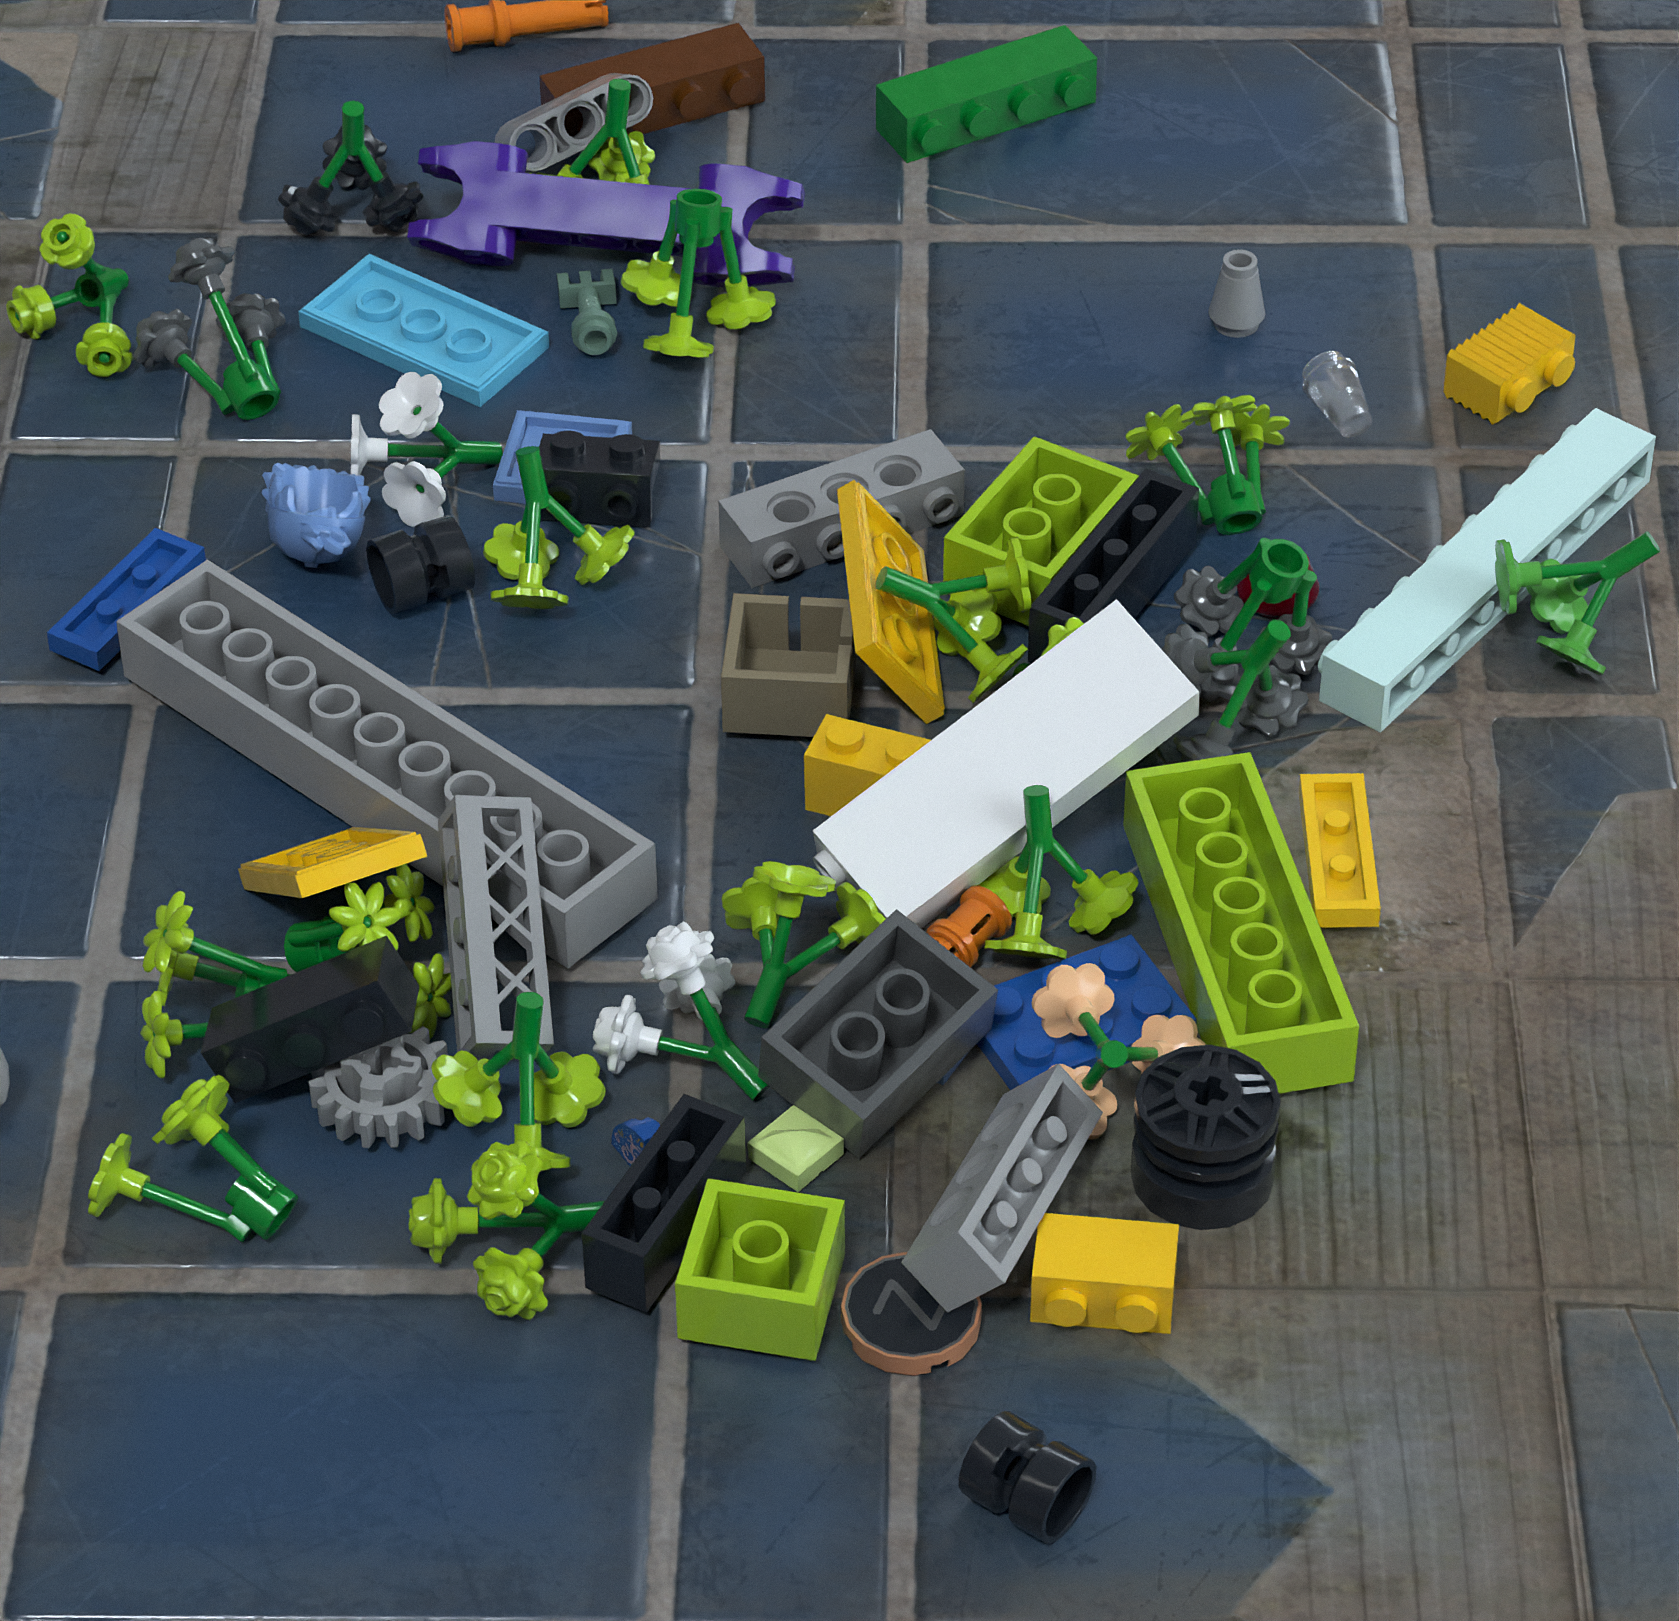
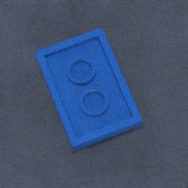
(1023, 1050)

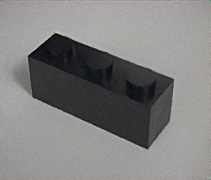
(311, 1019)
(649, 1215)

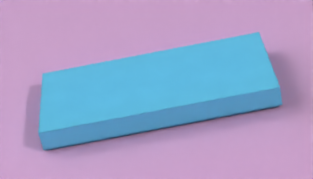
(424, 329)

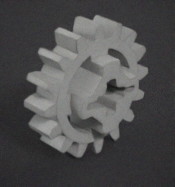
(381, 1090)

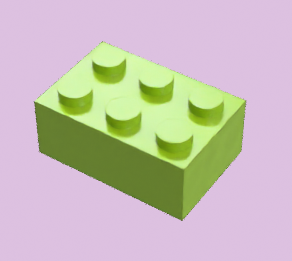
(1048, 502)

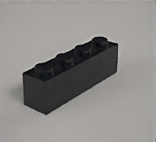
(1121, 558)

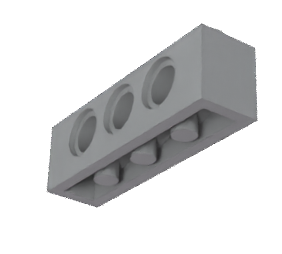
(797, 518)
(1002, 1188)

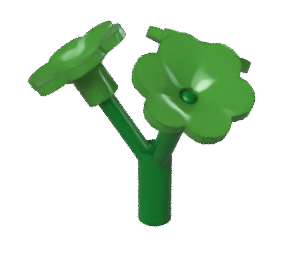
(1559, 593)

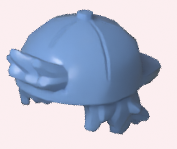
(314, 512)

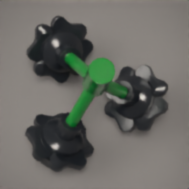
(352, 157)

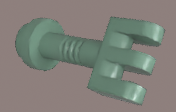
(593, 328)

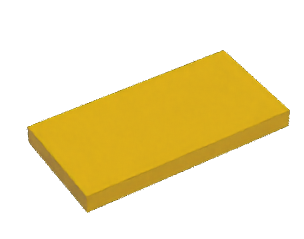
(888, 631)
(331, 861)

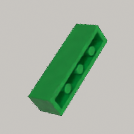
(985, 93)

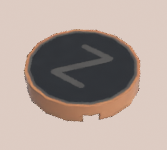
(900, 1323)

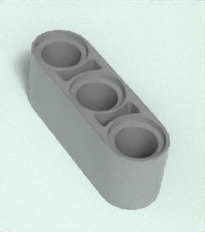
(547, 120)

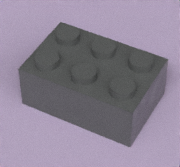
(877, 1032)

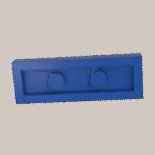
(90, 628)

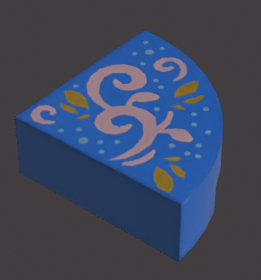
(632, 1136)

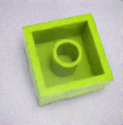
(760, 1269)

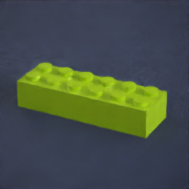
(1240, 920)

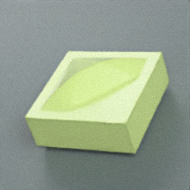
(795, 1148)

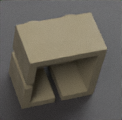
(781, 689)

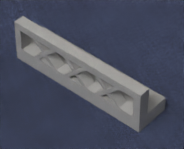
(469, 921)

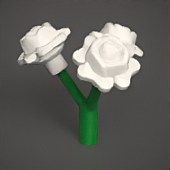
(688, 981)

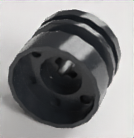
(1205, 1137)

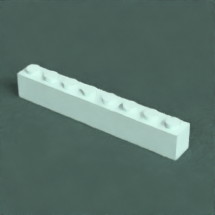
(1455, 595)

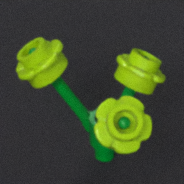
(32, 311)

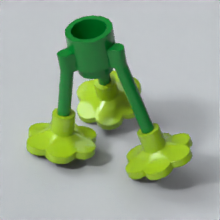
(697, 220)
(256, 1197)

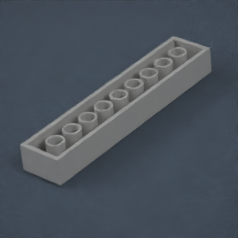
(376, 748)

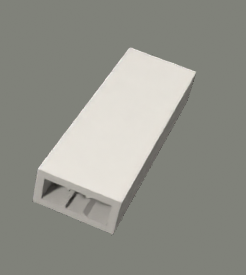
(959, 802)

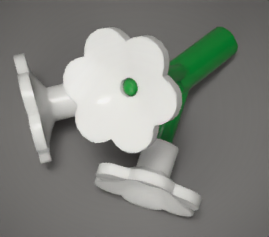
(409, 411)

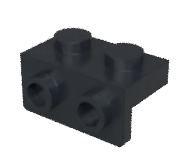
(600, 477)

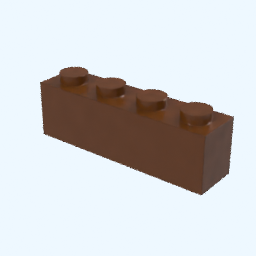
(686, 76)

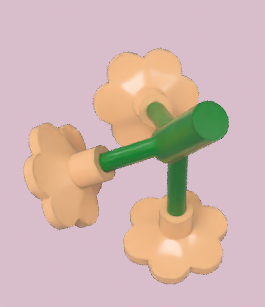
(1074, 1005)

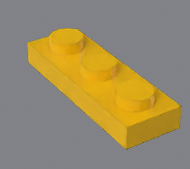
(1339, 850)

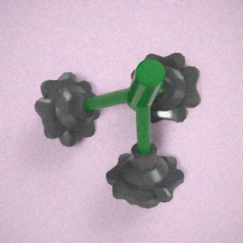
(1262, 695)

